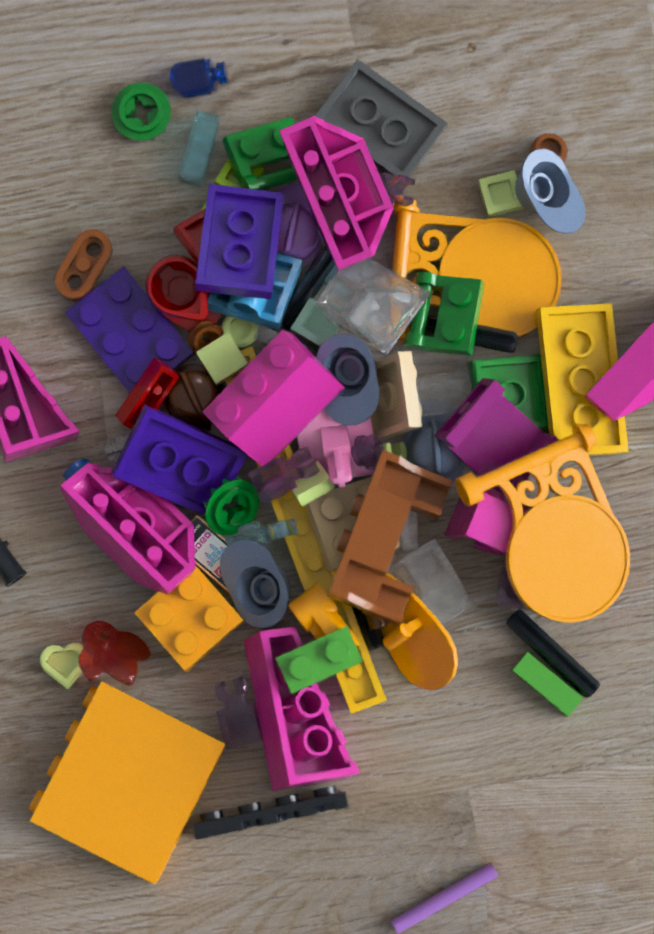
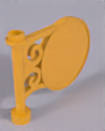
(505, 253)
(565, 550)

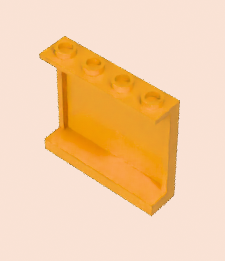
(126, 782)

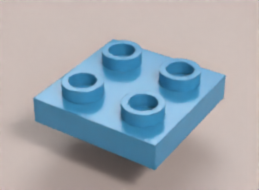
(258, 310)

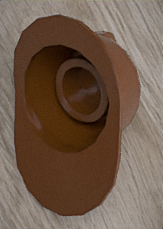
(192, 396)

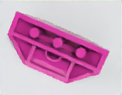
(339, 188)
(133, 527)

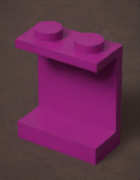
(491, 431)

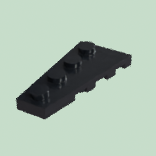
(253, 815)

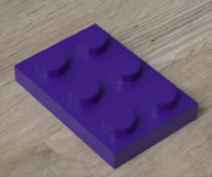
(239, 241)
(127, 329)
(176, 459)

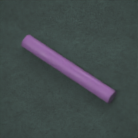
(444, 898)

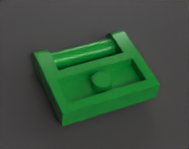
(257, 149)
(456, 315)

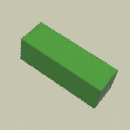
(547, 684)

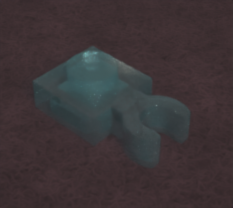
(265, 534)

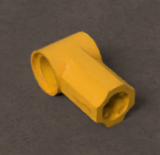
(318, 613)

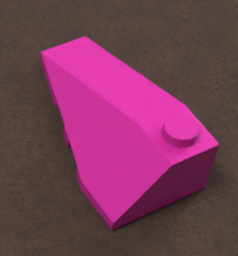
(628, 382)

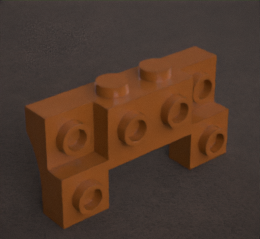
(371, 543)

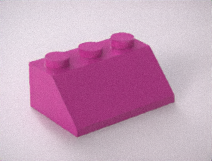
(273, 398)

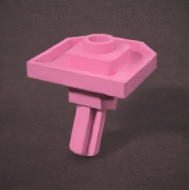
(332, 444)

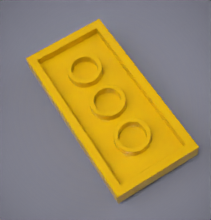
(575, 354)

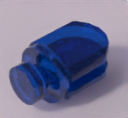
(197, 77)

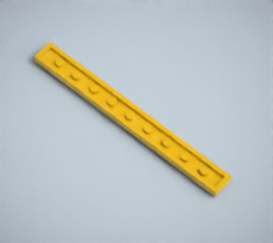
(360, 682)

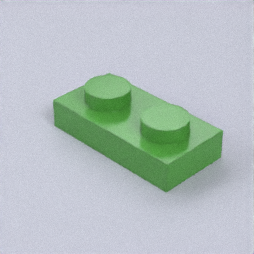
(319, 659)

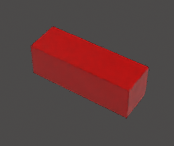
(149, 390)

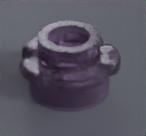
(367, 451)

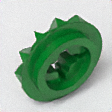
(149, 97)
(224, 521)

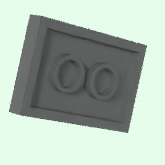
(389, 120)

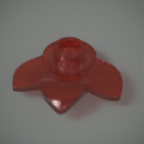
(114, 655)

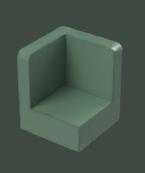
(312, 326)

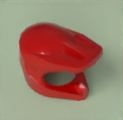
(172, 291)

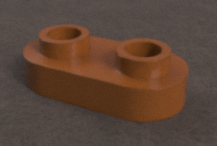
(81, 265)

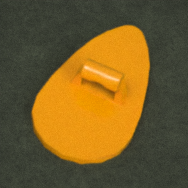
(421, 646)

